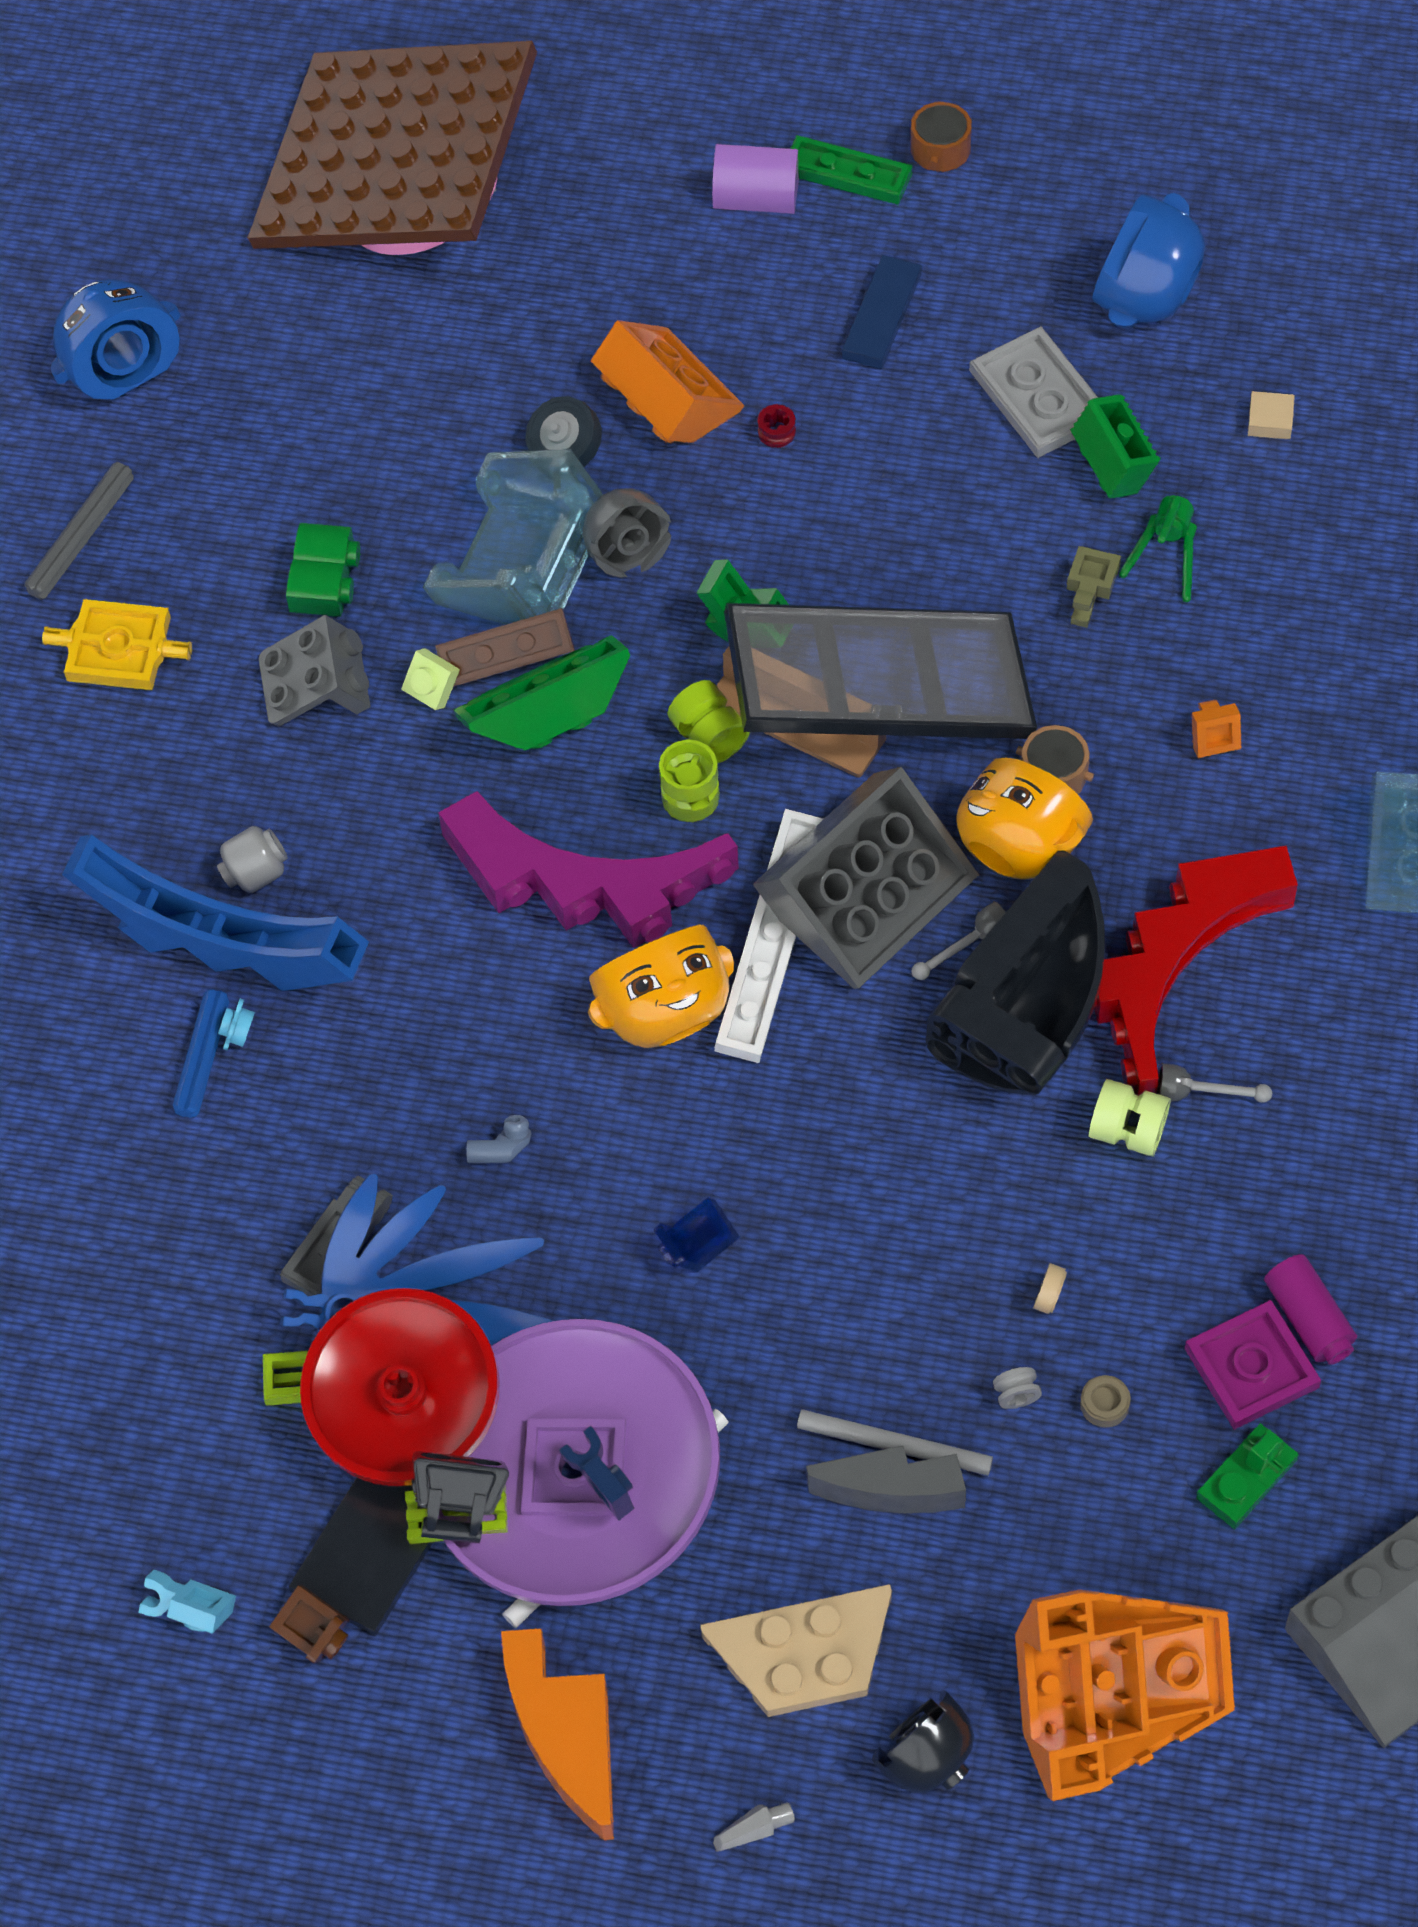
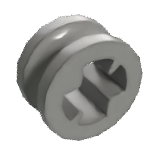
(1017, 1388)

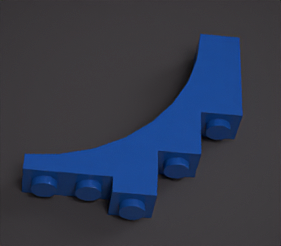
(223, 936)

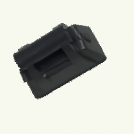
(458, 1486)

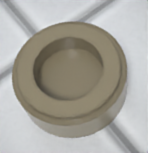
(1105, 1401)

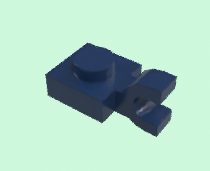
(608, 1483)

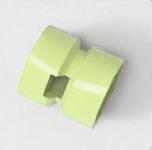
(1113, 1113)

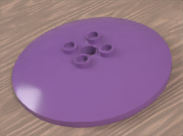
(651, 1424)

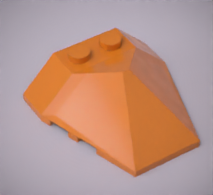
(1116, 1682)

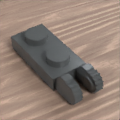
(306, 1265)

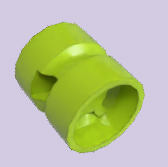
(702, 716)
(689, 780)

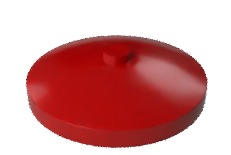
(397, 1380)

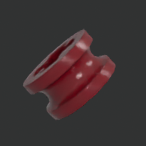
(768, 418)

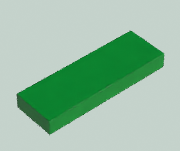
(851, 170)

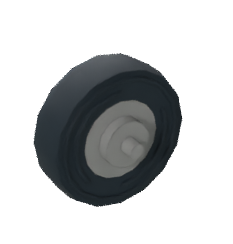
(565, 425)

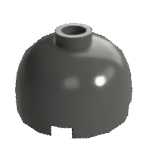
(626, 531)

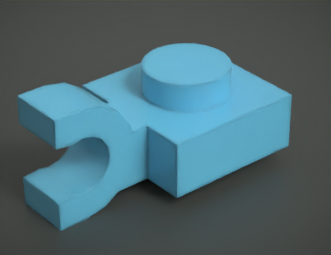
(193, 1604)

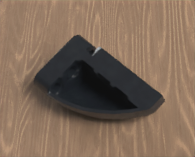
(1026, 985)

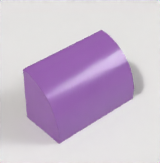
(755, 178)

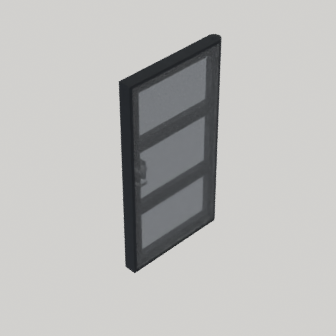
(878, 671)

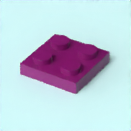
(1252, 1364)

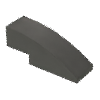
(890, 1484)

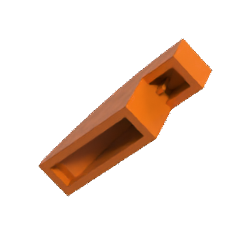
(564, 1728)

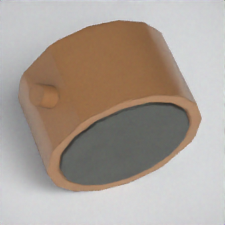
(1059, 753)

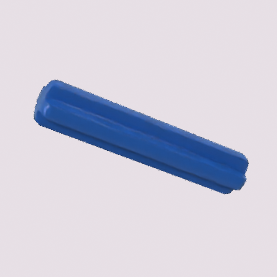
(200, 1054)

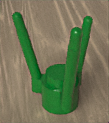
(1170, 524)

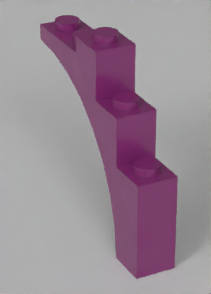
(575, 886)

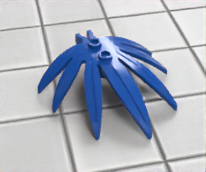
(350, 1278)

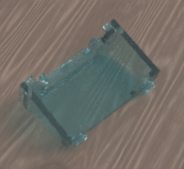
(527, 542)

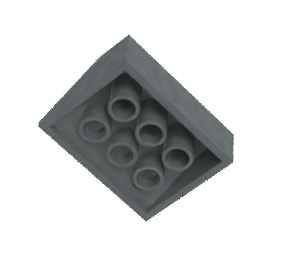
(867, 877)
(1365, 1634)

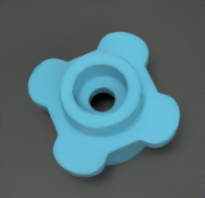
(236, 1025)

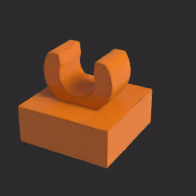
(1216, 728)

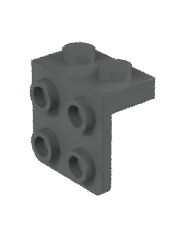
(312, 667)

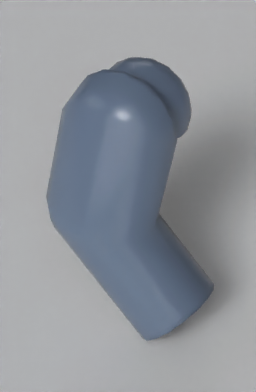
(506, 1145)

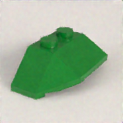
(549, 698)

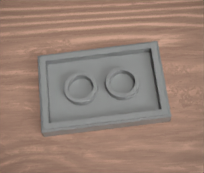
(1034, 389)

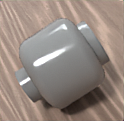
(252, 859)

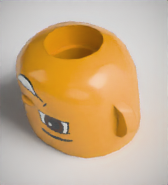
(1020, 818)
(663, 988)

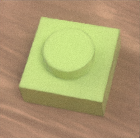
(430, 679)

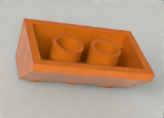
(664, 381)

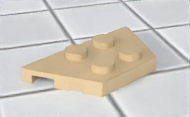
(805, 1650)

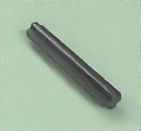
(79, 530)

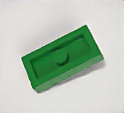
(1247, 1476)

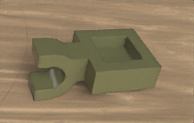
(1091, 577)

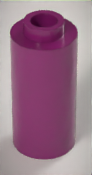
(1311, 1309)

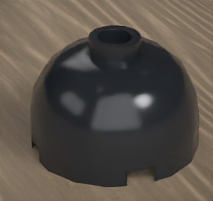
(929, 1747)

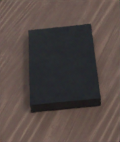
(364, 1555)

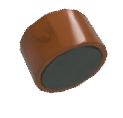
(941, 136)

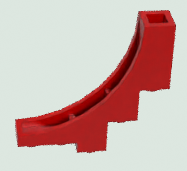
(1206, 904)

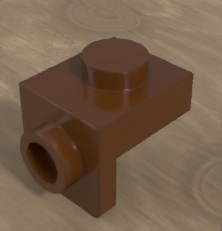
(311, 1625)

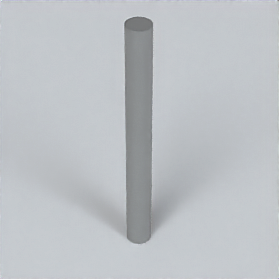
(887, 1439)

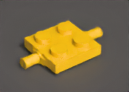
(117, 644)

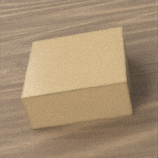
(1271, 415)

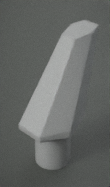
(754, 1826)

